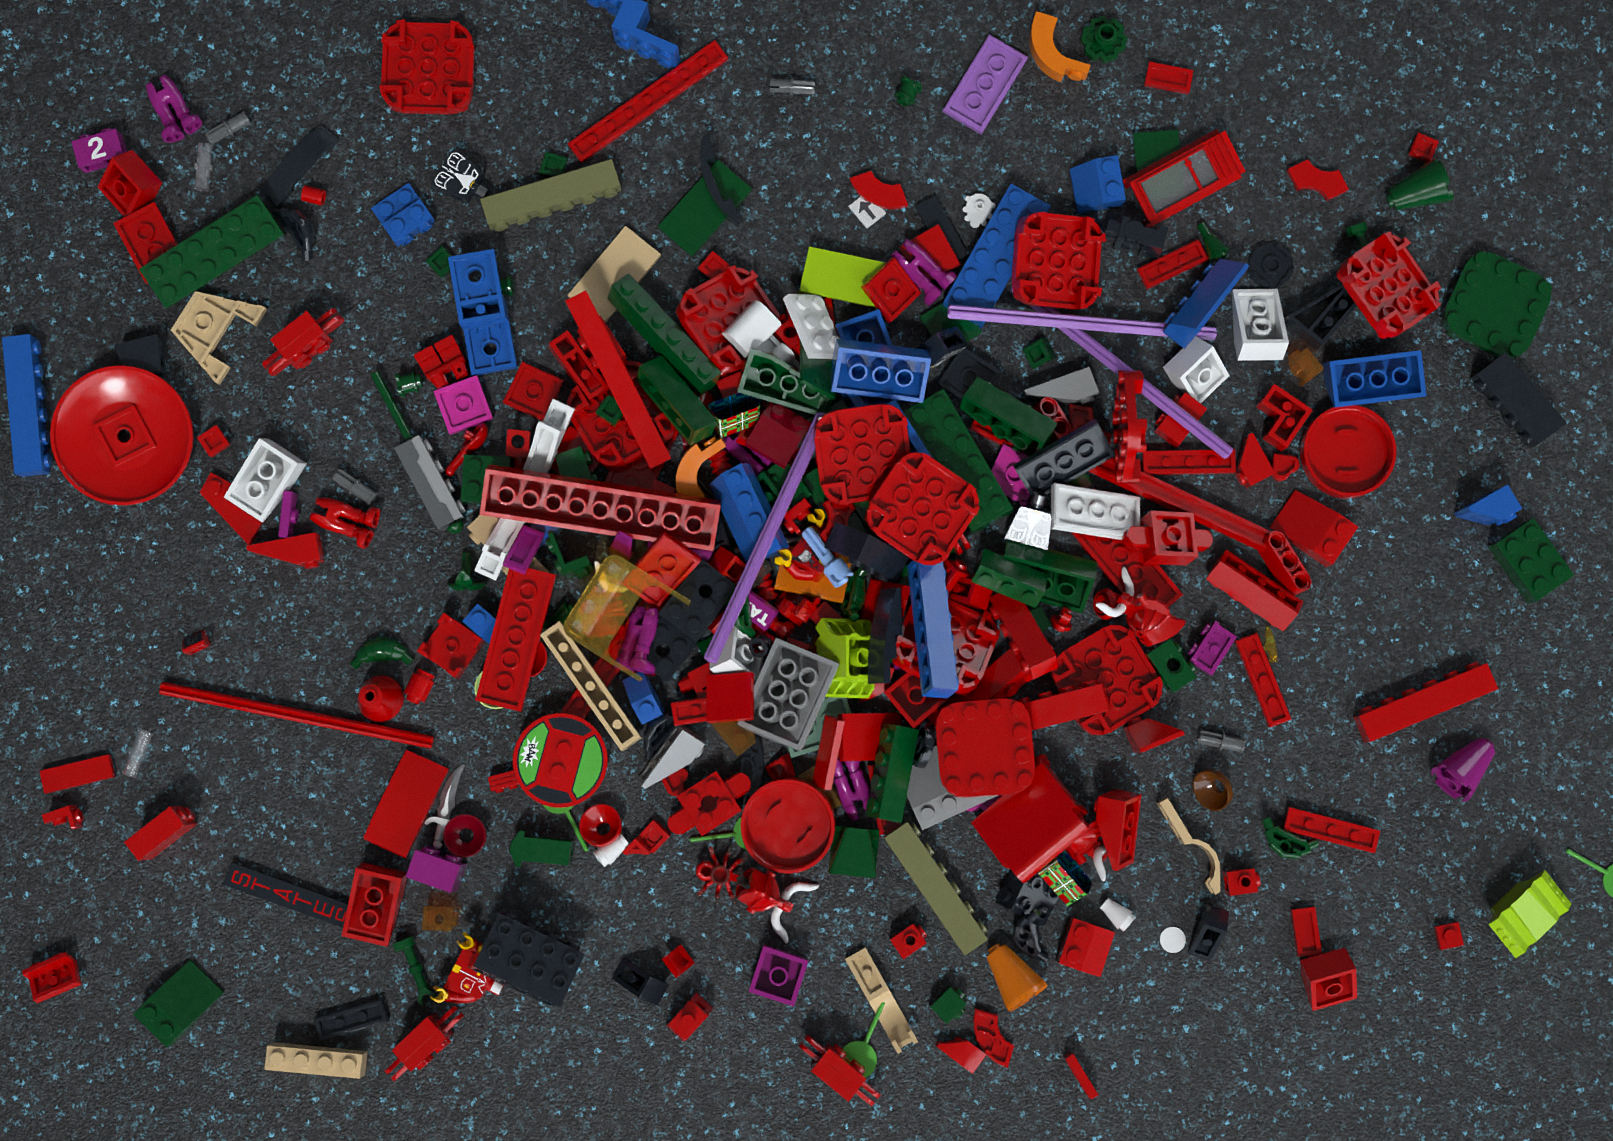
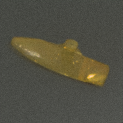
(1270, 645)

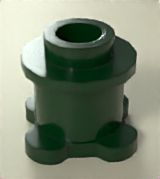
(907, 91)
(408, 383)

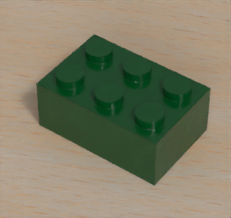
(1530, 561)

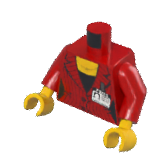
(802, 561)

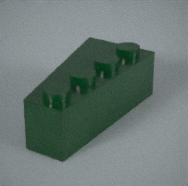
(1008, 417)

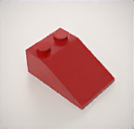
(1314, 528)
(1118, 825)
(374, 903)

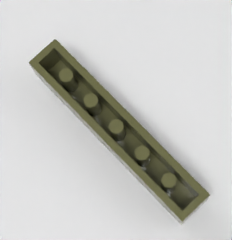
(551, 195)
(935, 887)

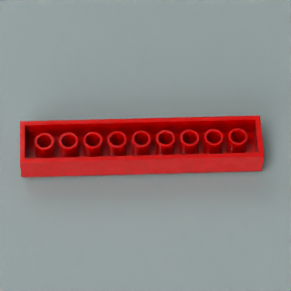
(598, 506)

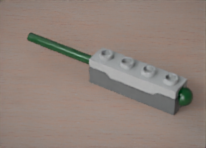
(424, 470)

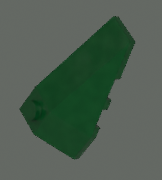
(777, 382)

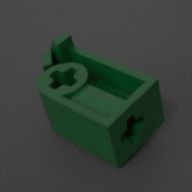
(541, 849)

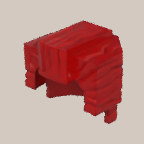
(796, 607)

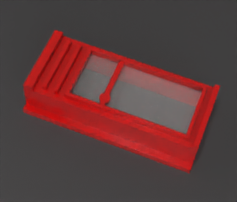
(1185, 176)

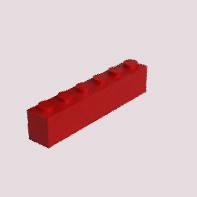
(999, 682)
(1425, 702)

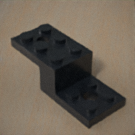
(683, 625)

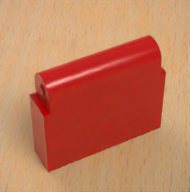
(1032, 825)

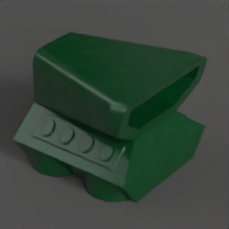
(854, 852)

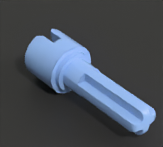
(835, 568)

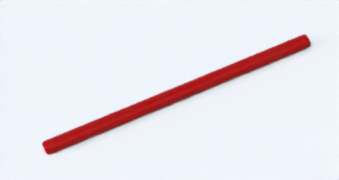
(296, 715)

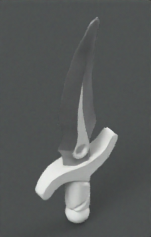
(446, 806)

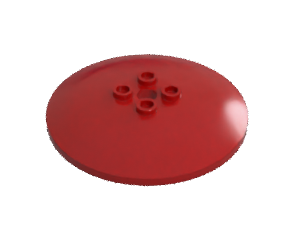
(88, 430)

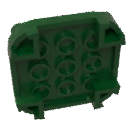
(1496, 305)

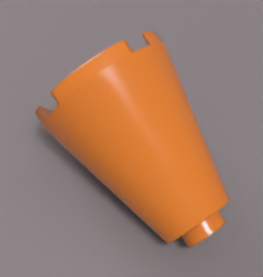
(1013, 977)

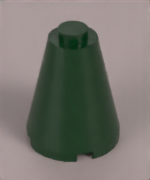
(1421, 188)

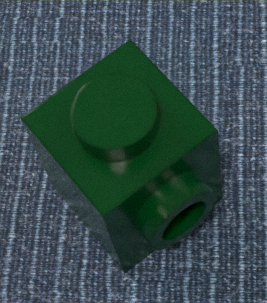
(949, 1004)

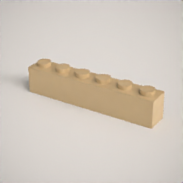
(591, 686)

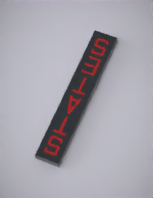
(286, 894)

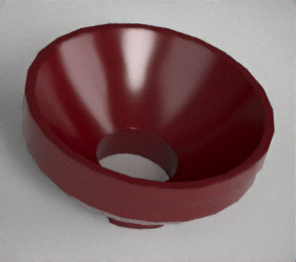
(452, 835)

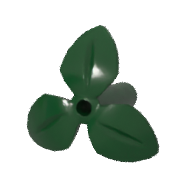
(463, 579)

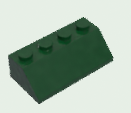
(1068, 576)

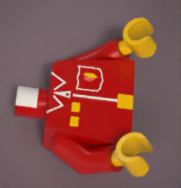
(463, 983)

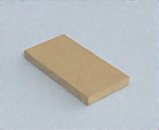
(623, 256)

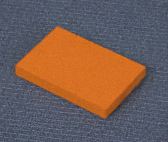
(821, 589)

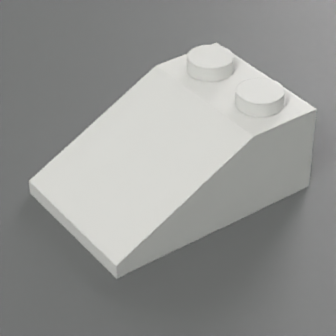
(1258, 325)
(264, 478)

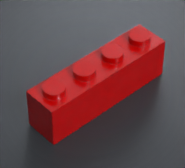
(1254, 590)
(1024, 635)
(1067, 705)

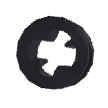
(754, 647)

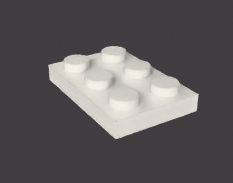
(812, 324)

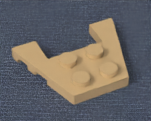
(205, 323)

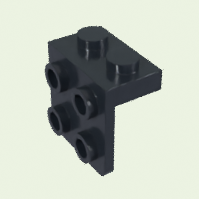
(1026, 896)

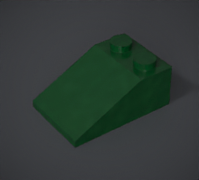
(178, 1004)

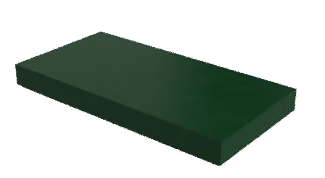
(696, 216)

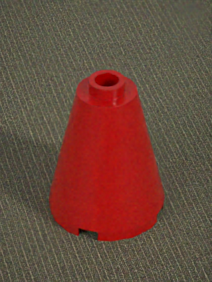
(380, 698)

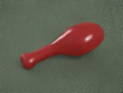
(473, 442)

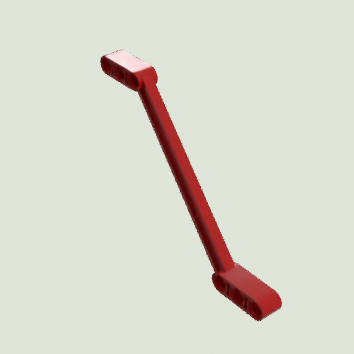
(1278, 556)

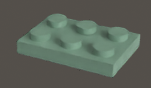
(830, 706)

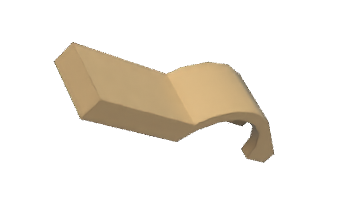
(1184, 837)
(878, 992)

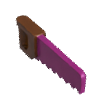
(621, 546)

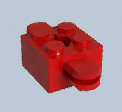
(302, 341)
(1167, 538)
(709, 803)
(419, 1044)
(838, 1071)

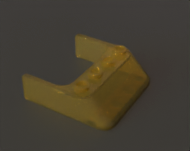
(607, 605)

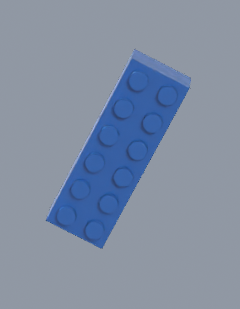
(991, 260)

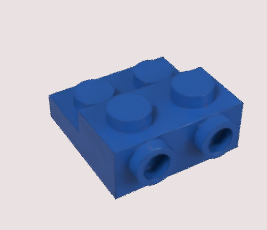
(403, 215)

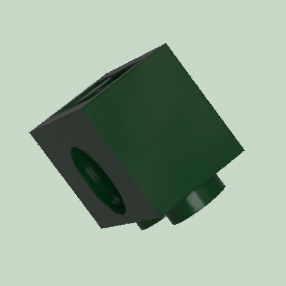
(1171, 680)

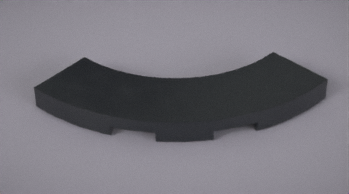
(752, 765)

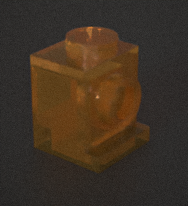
(1304, 365)
(429, 918)

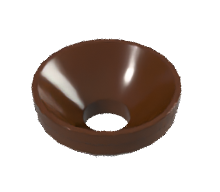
(1207, 792)

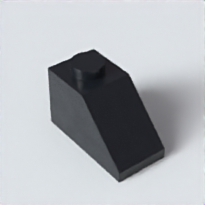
(1209, 932)
(640, 982)

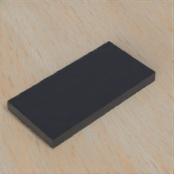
(1065, 458)

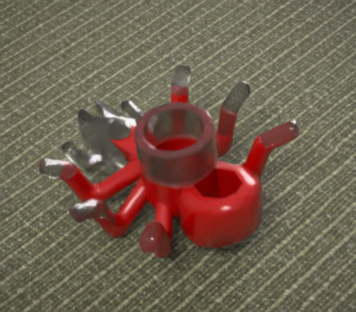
(720, 874)

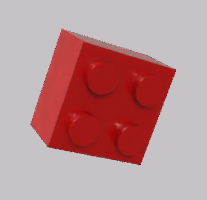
(909, 701)

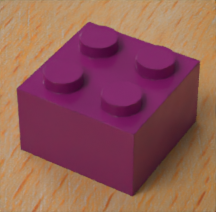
(436, 870)
(778, 975)

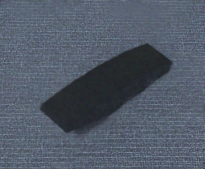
(885, 628)

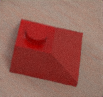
(1149, 734)

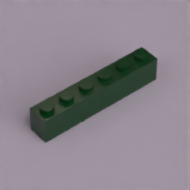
(663, 335)

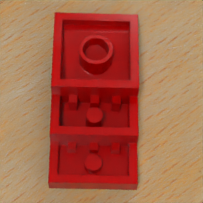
(406, 804)

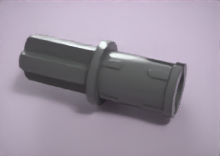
(792, 86)
(227, 128)
(354, 486)
(1221, 741)

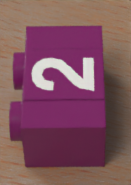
(96, 150)

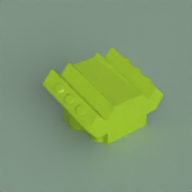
(849, 646)
(1528, 912)

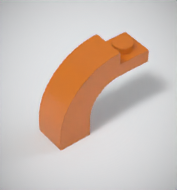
(1046, 54)
(691, 461)

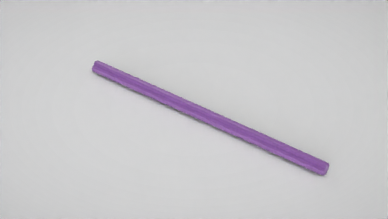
(1067, 321)
(1148, 389)
(762, 546)

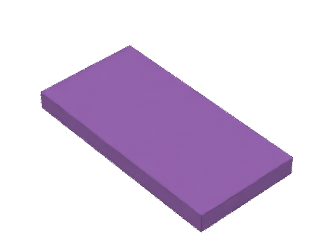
(985, 84)

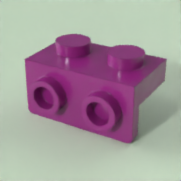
(1211, 648)

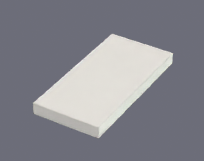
(1093, 511)

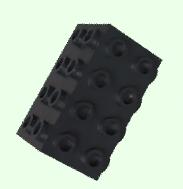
(526, 959)

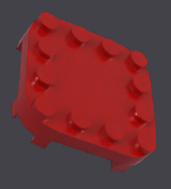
(427, 67)
(1057, 261)
(1389, 285)
(714, 306)
(1129, 430)
(608, 444)
(858, 450)
(922, 508)
(972, 645)
(1118, 661)
(985, 748)

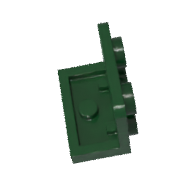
(578, 568)

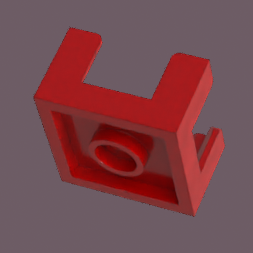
(451, 646)

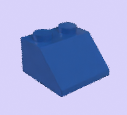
(1097, 185)
(1495, 507)

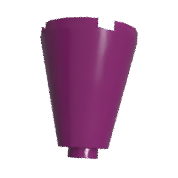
(1464, 769)

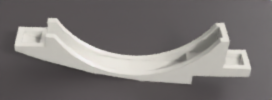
(540, 458)

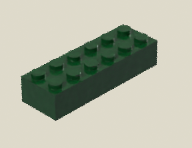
(212, 252)
(955, 449)

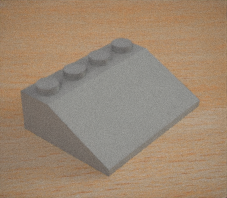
(789, 694)
(931, 800)

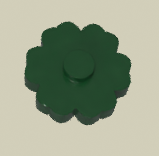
(1103, 39)

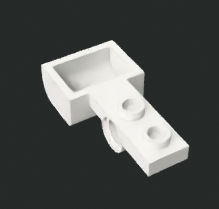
(755, 330)

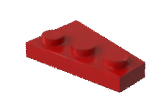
(242, 522)

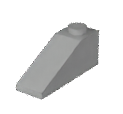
(1066, 389)
(675, 753)

